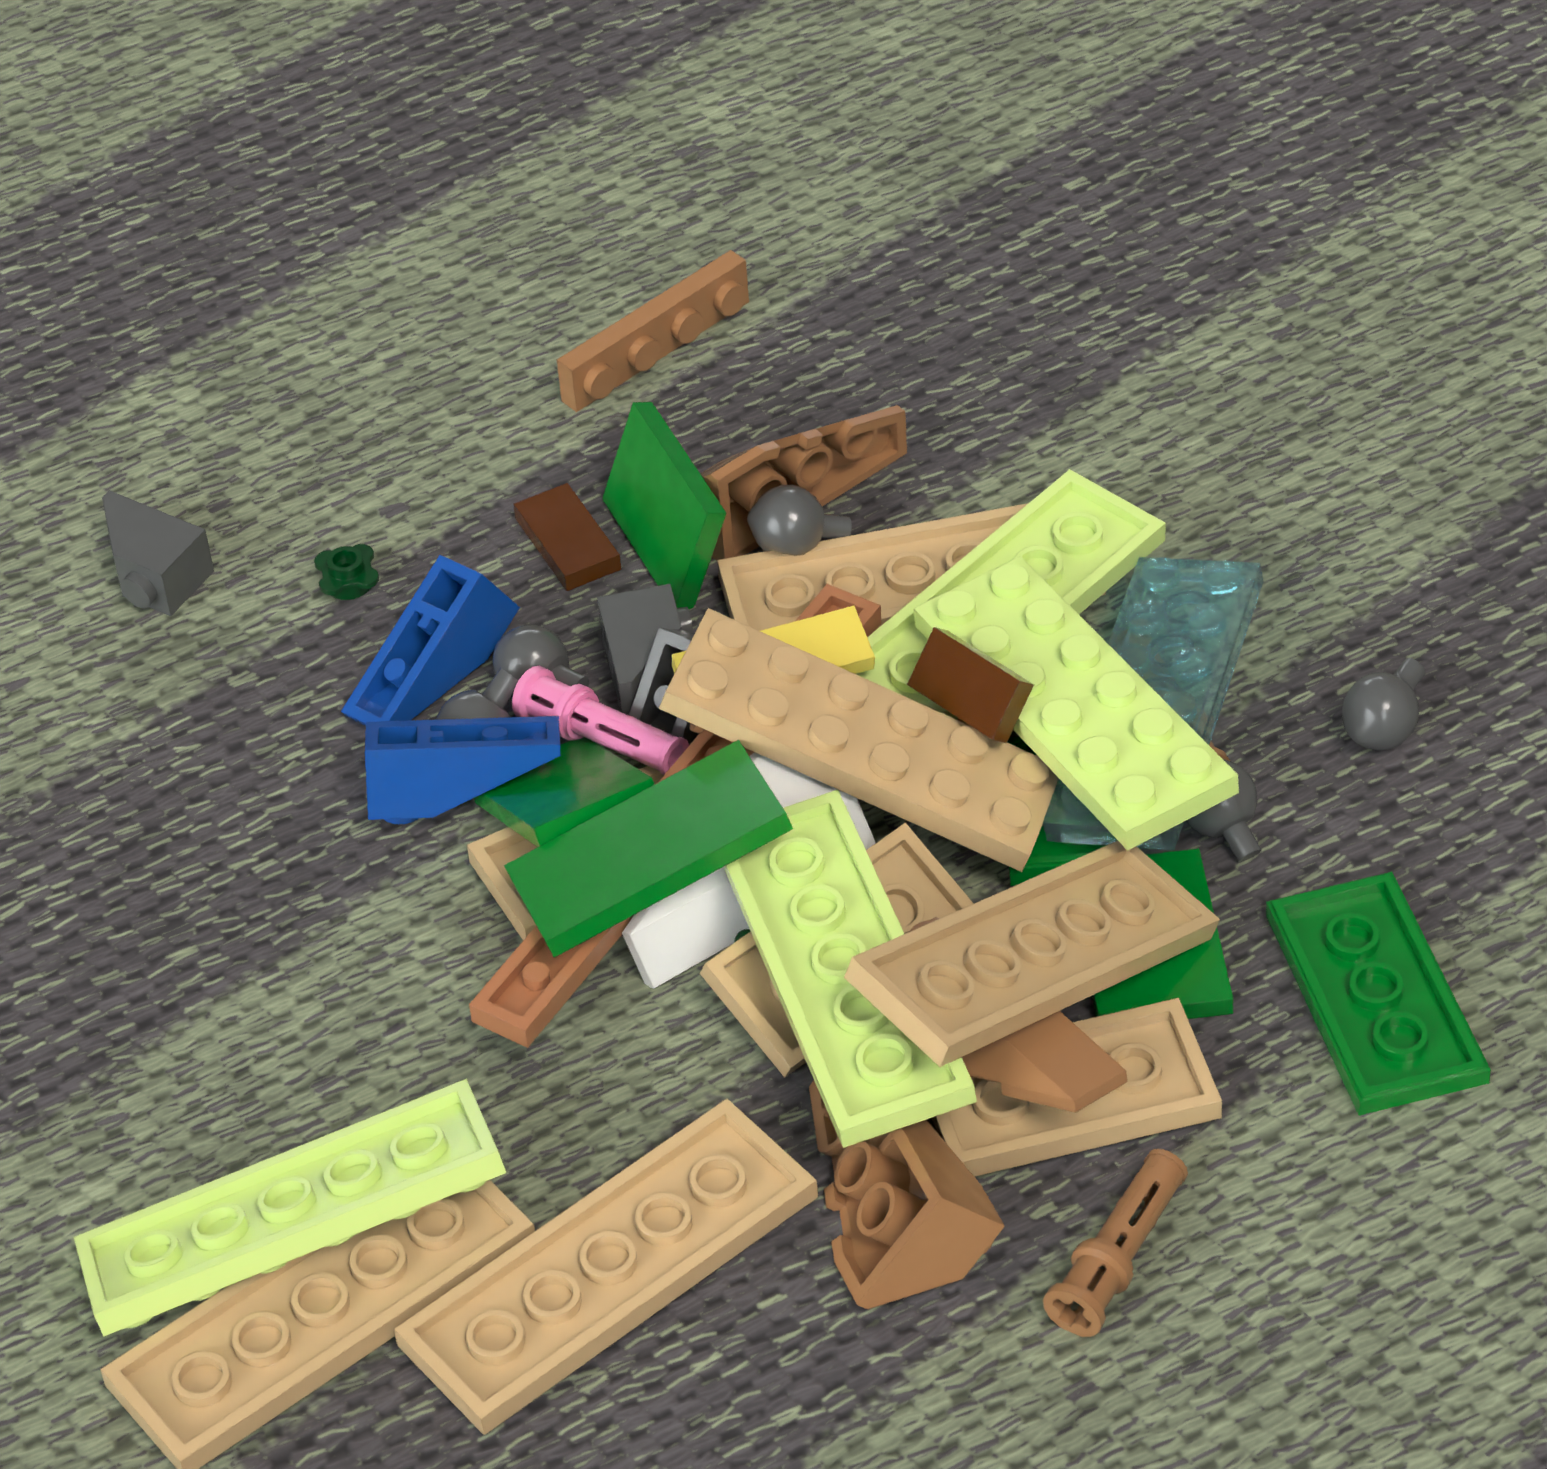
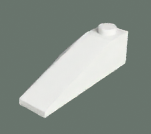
(706, 913)

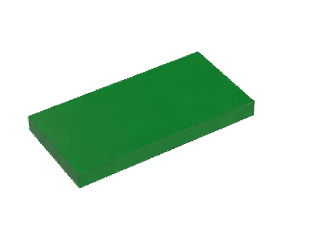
(647, 848)
(1377, 993)

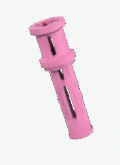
(583, 716)

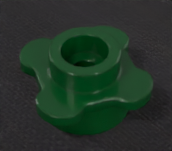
(347, 571)

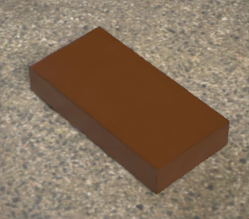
(567, 536)
(970, 685)

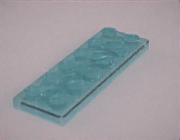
(1183, 638)

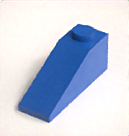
(434, 645)
(438, 764)

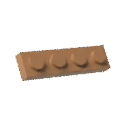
(653, 331)

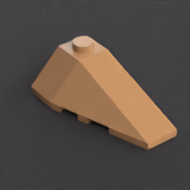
(820, 460)
(1047, 1063)
(905, 1211)

